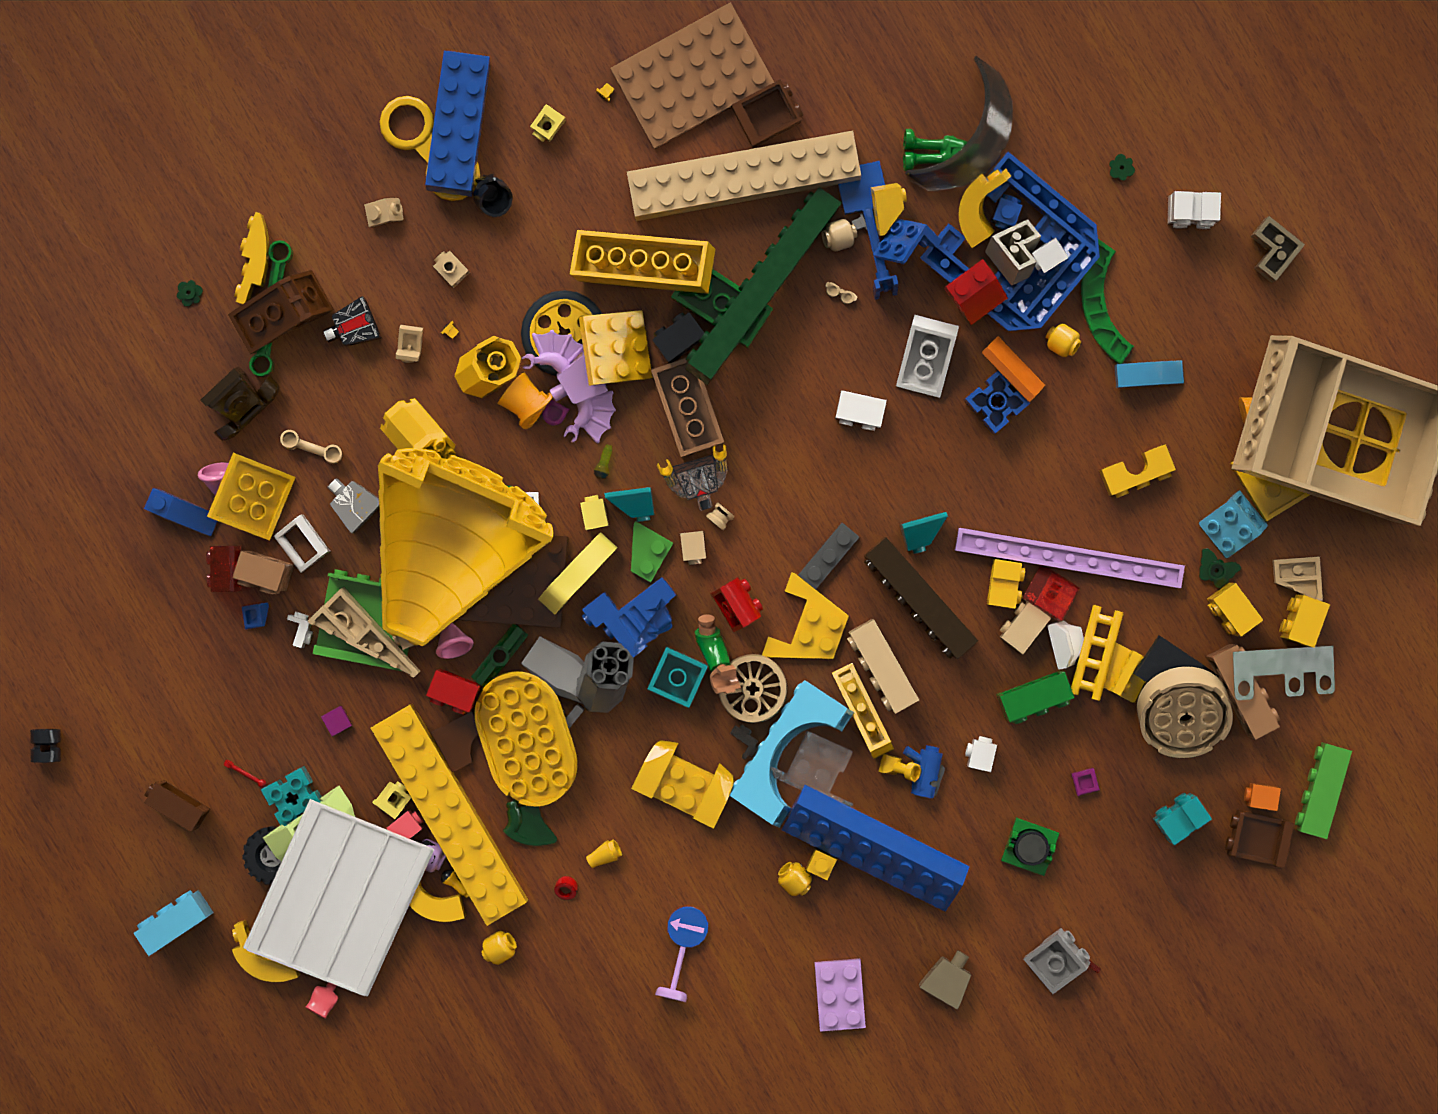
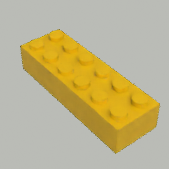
(642, 261)

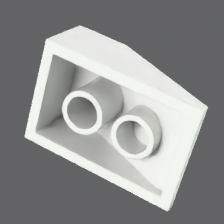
(927, 356)

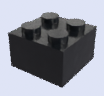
(678, 337)

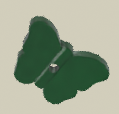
(1210, 563)

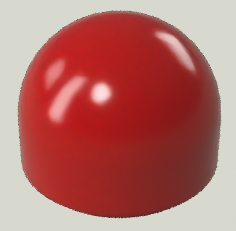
(569, 882)

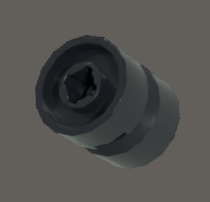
(45, 737)

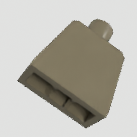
(948, 979)

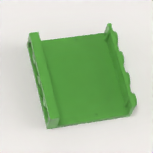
(369, 596)

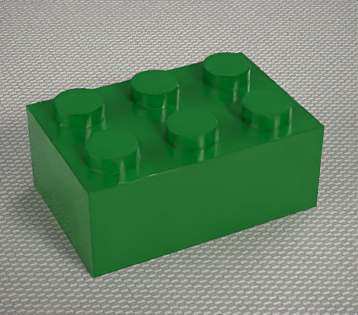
(1035, 697)

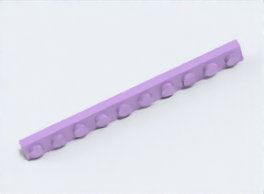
(1069, 558)

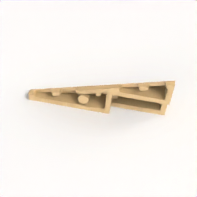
(352, 623)

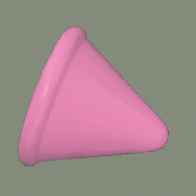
(213, 475)
(453, 643)

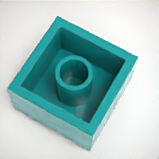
(677, 677)

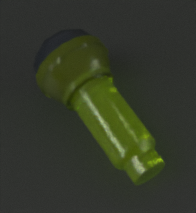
(602, 469)

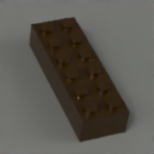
(921, 598)

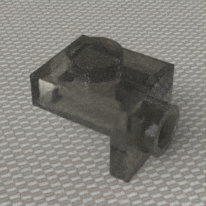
(744, 734)

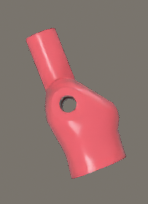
(322, 1000)

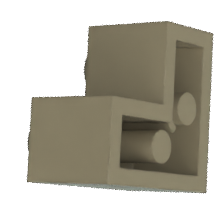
(1281, 248)
(1012, 250)

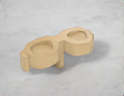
(846, 296)

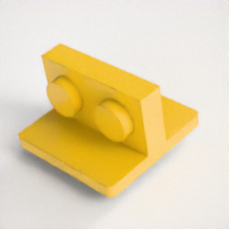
(1120, 673)

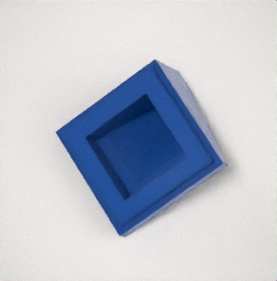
(255, 615)

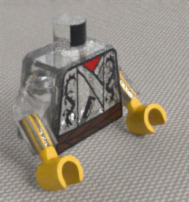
(697, 477)

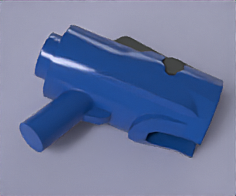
(931, 770)

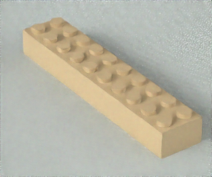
(744, 175)

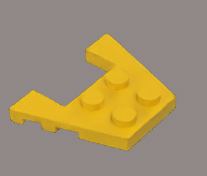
(817, 629)

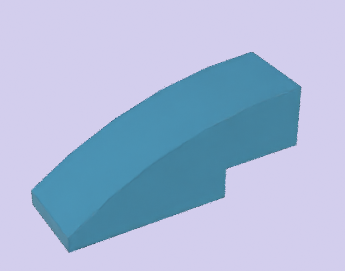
(1149, 374)

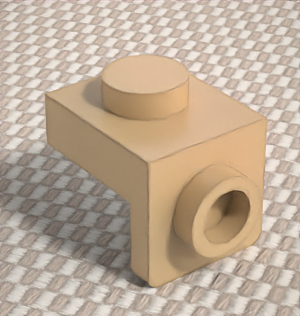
(384, 211)
(409, 343)

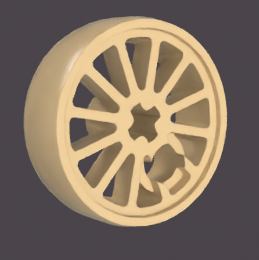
(755, 717)

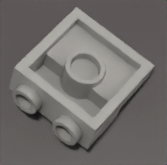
(1058, 960)

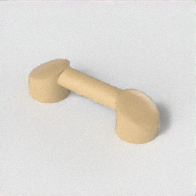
(291, 441)

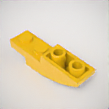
(256, 249)

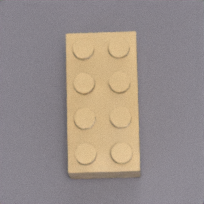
(883, 666)

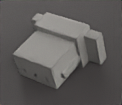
(860, 222)

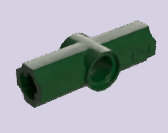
(509, 644)

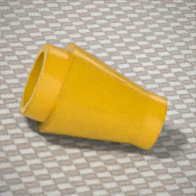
(604, 854)

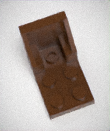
(280, 309)

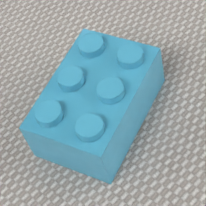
(172, 921)

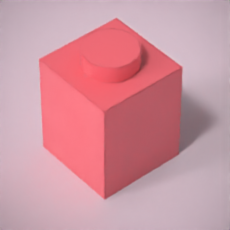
(407, 824)

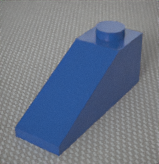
(180, 511)

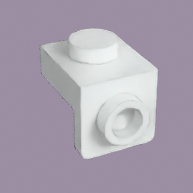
(303, 633)

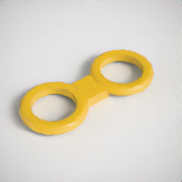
(422, 142)

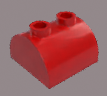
(737, 604)

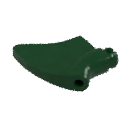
(527, 825)

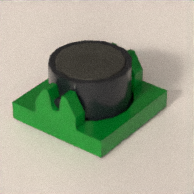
(1032, 848)

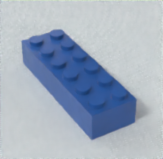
(457, 123)

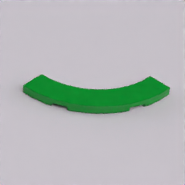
(1096, 311)

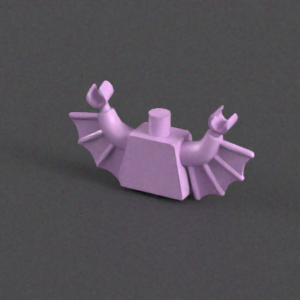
(568, 360)

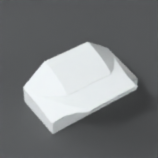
(1066, 643)

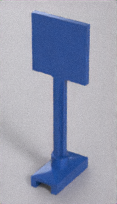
(856, 198)

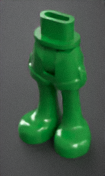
(947, 146)

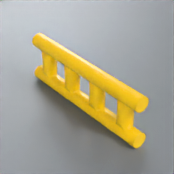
(1089, 640)

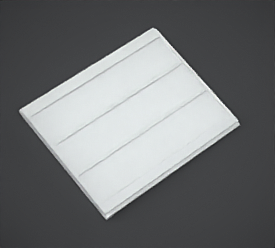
(338, 898)

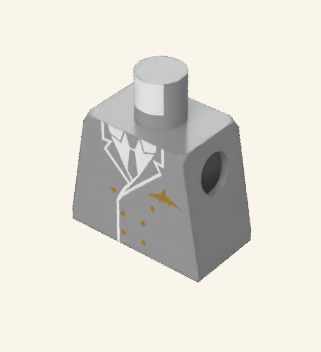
(353, 504)

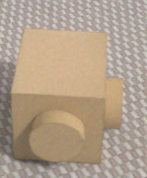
(450, 268)

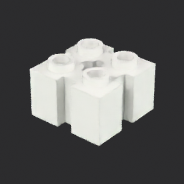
(1194, 208)

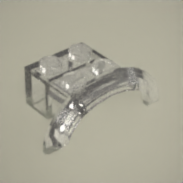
(816, 765)

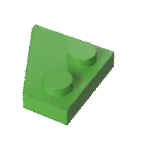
(648, 551)

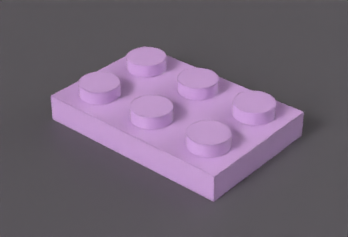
(840, 994)

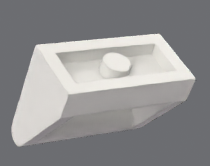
(312, 537)

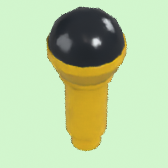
(449, 878)

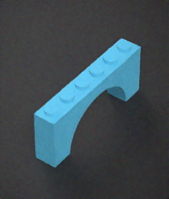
(757, 786)

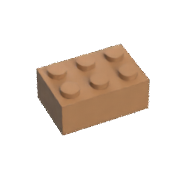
(263, 571)

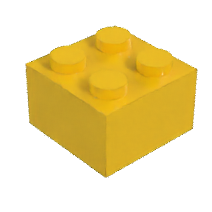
(1234, 610)
(1304, 620)

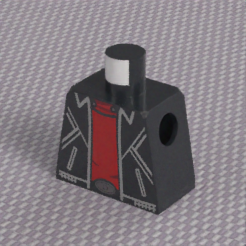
(353, 324)

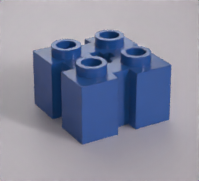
(997, 387)

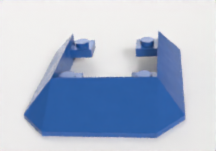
(1037, 297)

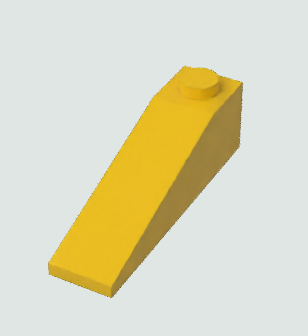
(864, 711)

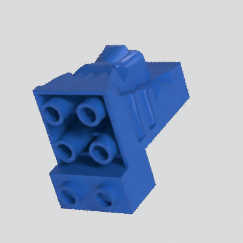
(638, 620)

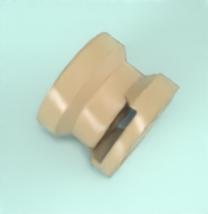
(719, 518)

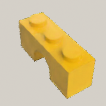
(1157, 465)

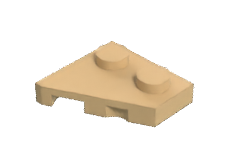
(1300, 575)

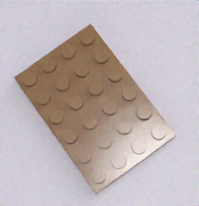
(692, 75)

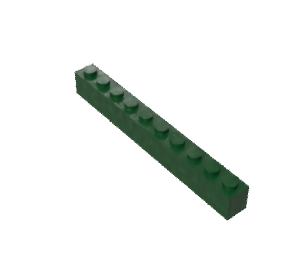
(762, 286)

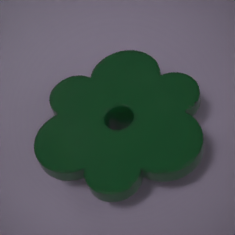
(1128, 169)
(196, 291)

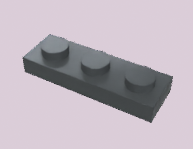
(828, 555)

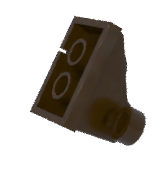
(239, 401)

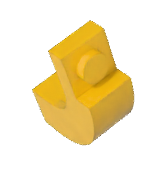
(971, 214)
(437, 908)
(257, 965)

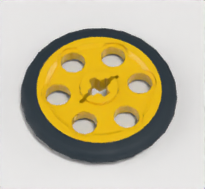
(548, 306)

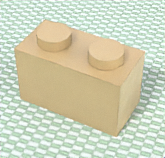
(1024, 627)

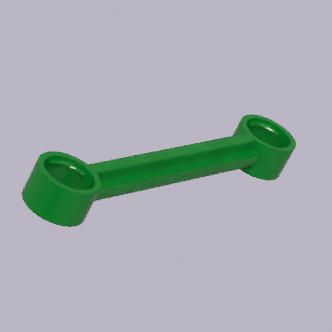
(276, 275)

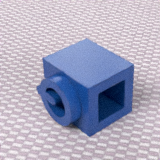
(1006, 212)

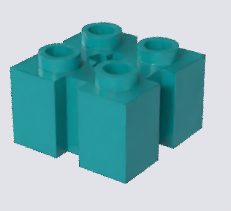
(279, 793)
(1181, 818)

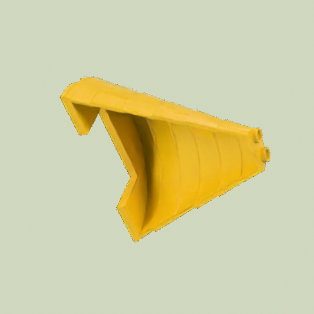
(447, 538)

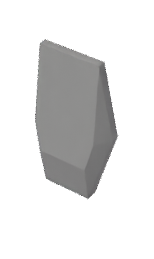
(555, 667)

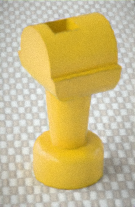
(893, 766)

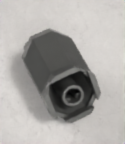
(604, 677)

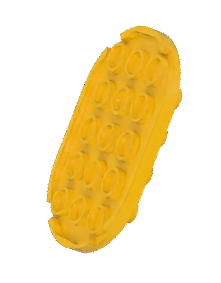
(526, 738)

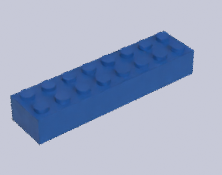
(875, 848)

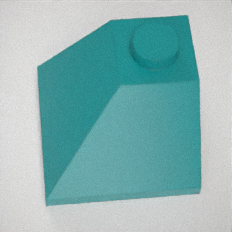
(634, 502)
(922, 531)

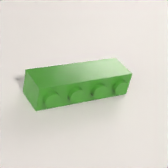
(1323, 791)

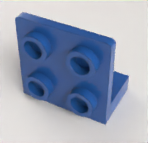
(903, 239)

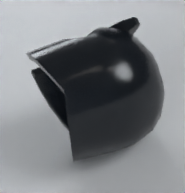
(492, 195)

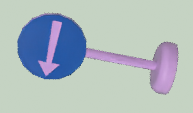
(687, 929)

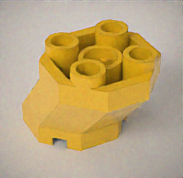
(488, 367)
(412, 427)

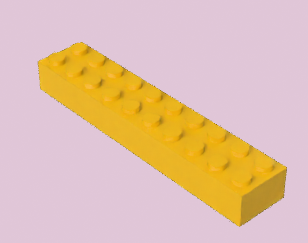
(449, 814)

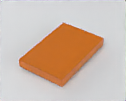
(1013, 368)

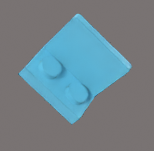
(1233, 524)

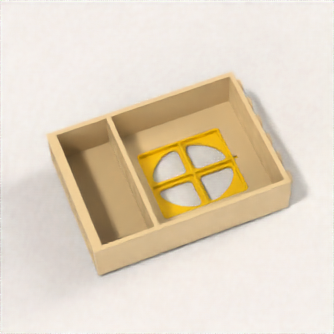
(1292, 411)

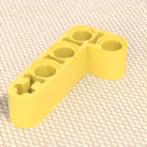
(577, 573)

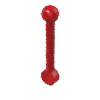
(261, 782)

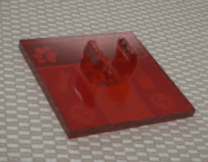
(1051, 593)

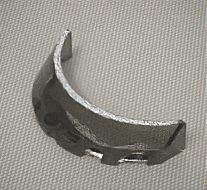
(985, 144)

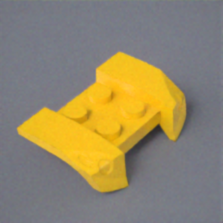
(684, 784)

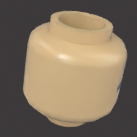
(839, 235)

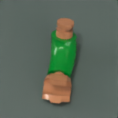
(723, 673)

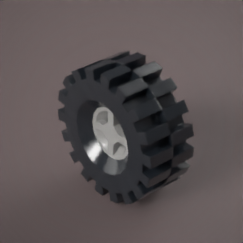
(259, 857)

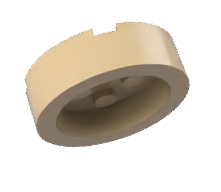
(1181, 692)

